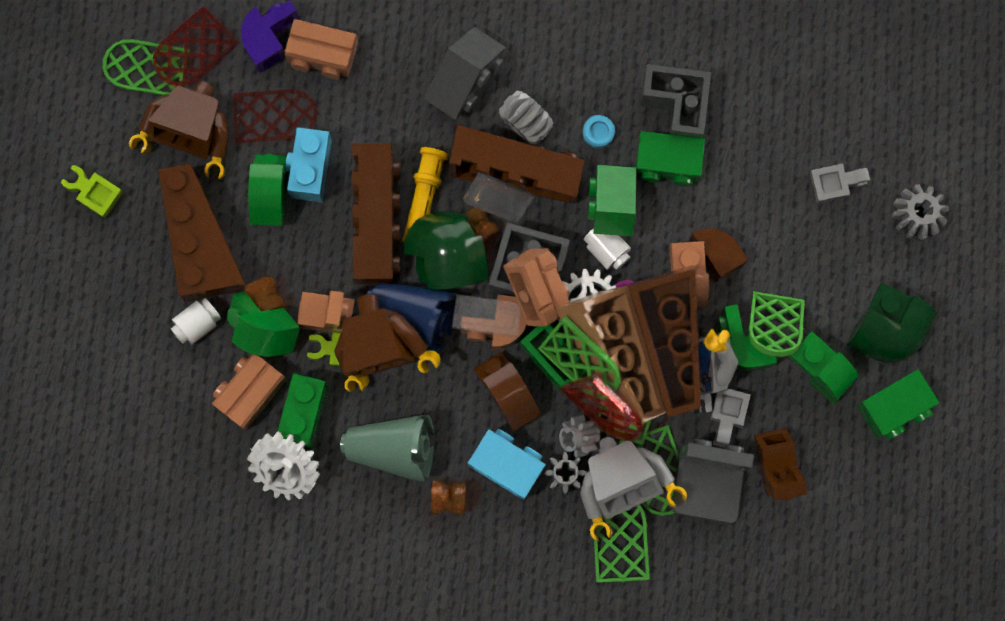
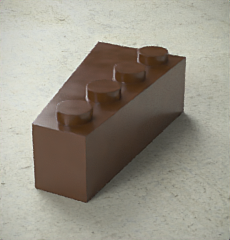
(516, 163)
(374, 213)
(198, 245)
(669, 326)

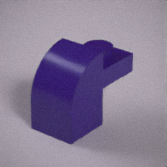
(259, 34)

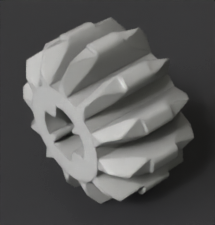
(526, 117)
(929, 222)

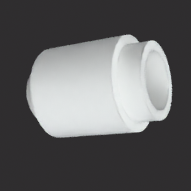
(608, 249)
(195, 321)

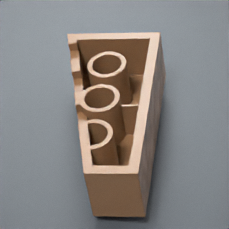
(614, 326)

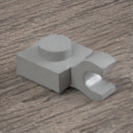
(833, 183)
(730, 411)

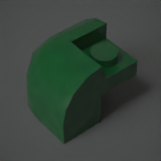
(446, 251)
(892, 326)

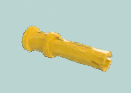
(426, 182)

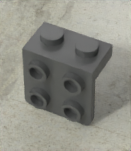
(710, 480)

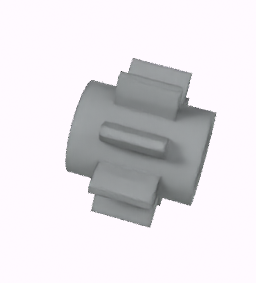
(579, 436)
(572, 466)

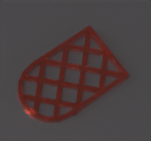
(171, 38)
(281, 93)
(607, 426)

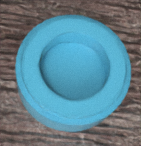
(598, 131)

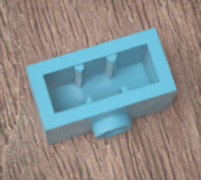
(308, 164)
(506, 463)

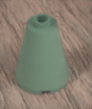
(392, 446)

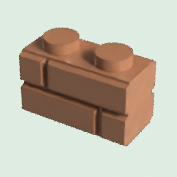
(320, 49)
(537, 286)
(248, 390)

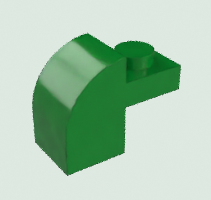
(267, 190)
(259, 331)
(748, 356)
(829, 370)

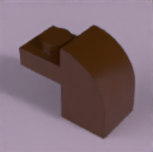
(721, 252)
(508, 391)
(779, 465)

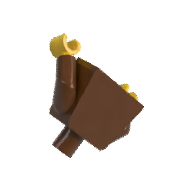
(188, 123)
(377, 343)

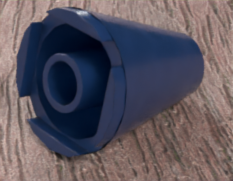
(425, 309)

